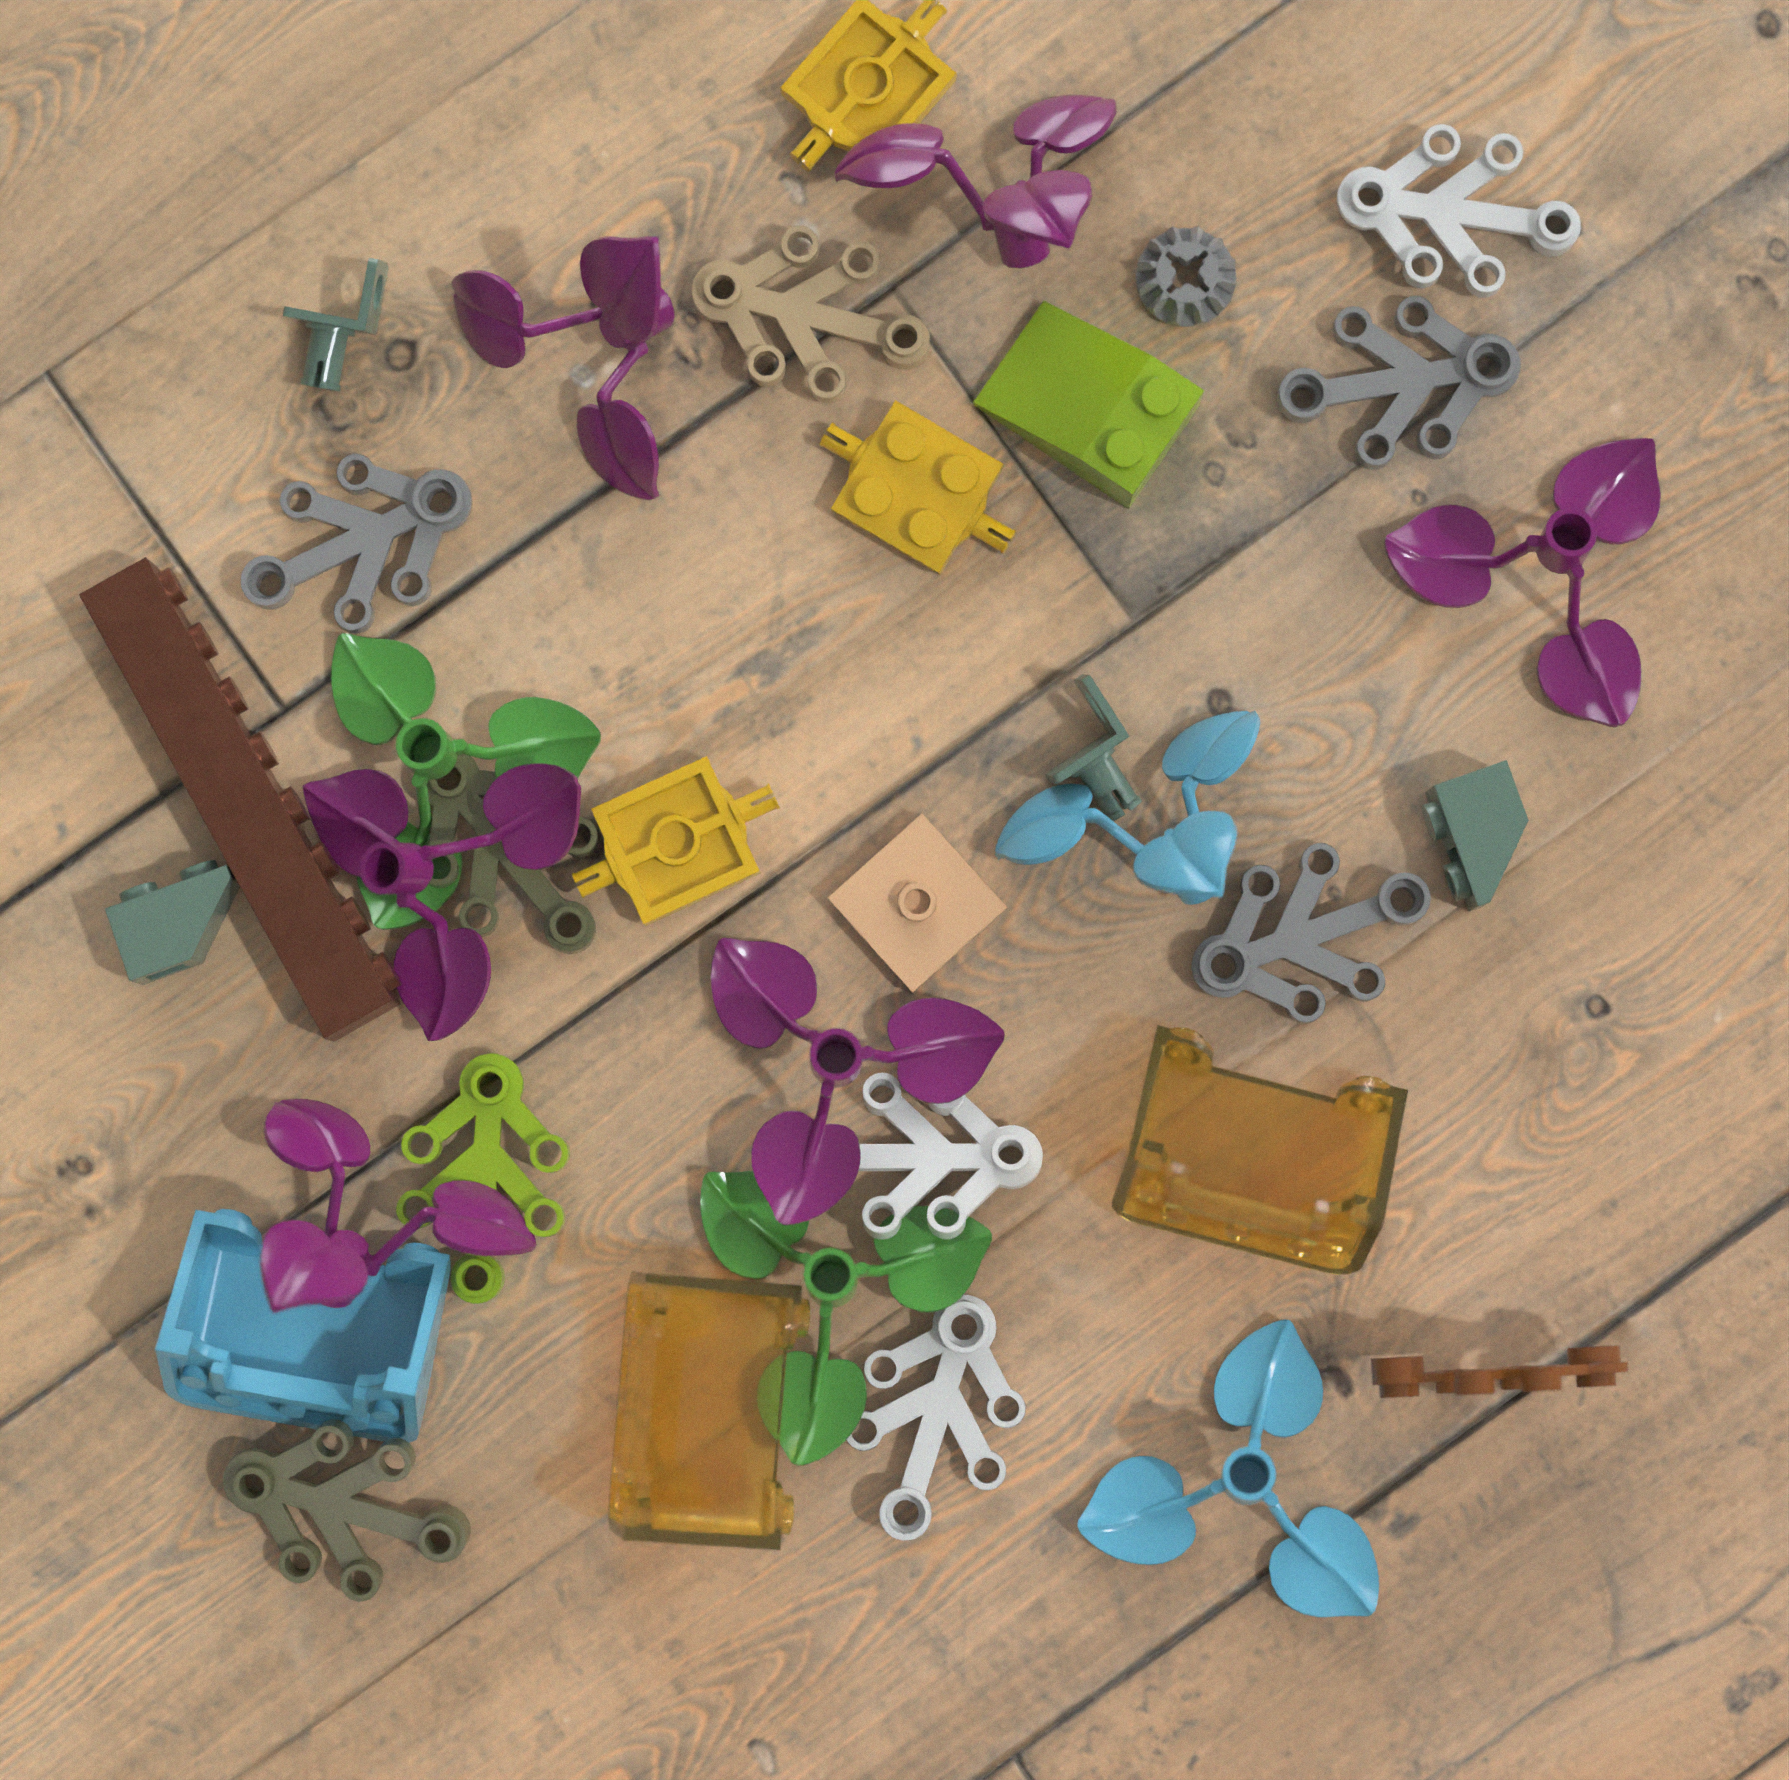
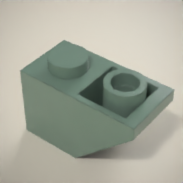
(1480, 826)
(172, 925)

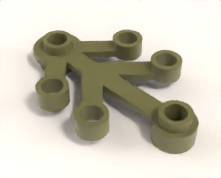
(484, 874)
(334, 1506)

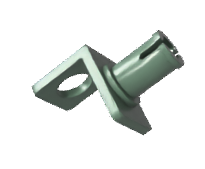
(331, 332)
(1095, 762)

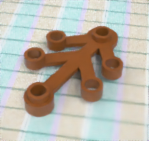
(1591, 1365)

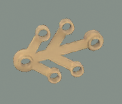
(800, 311)

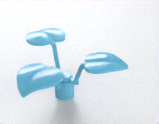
(1183, 861)
(1273, 1387)

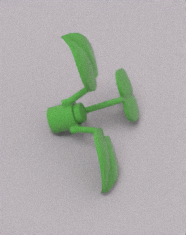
(388, 683)
(925, 1274)

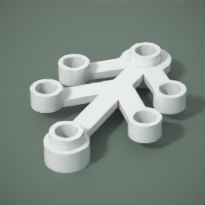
(1447, 210)
(934, 1157)
(940, 1404)

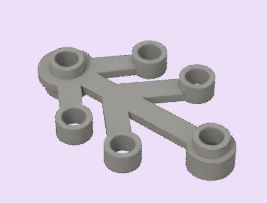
(1409, 378)
(367, 536)
(1299, 939)

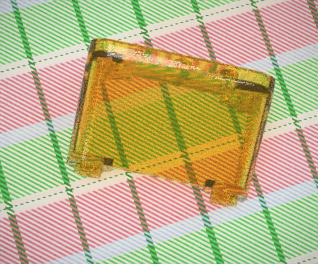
(1258, 1159)
(703, 1410)

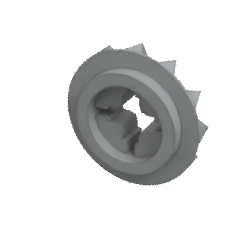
(1187, 304)

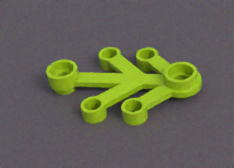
(486, 1159)

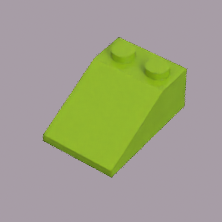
(1090, 401)

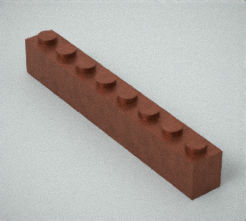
(240, 798)

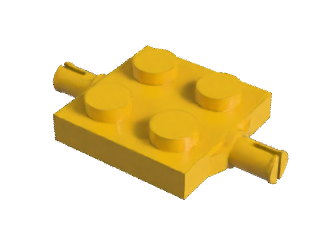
(867, 78)
(917, 487)
(675, 841)

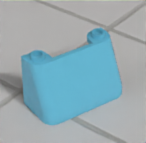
(307, 1362)

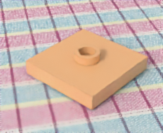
(917, 903)

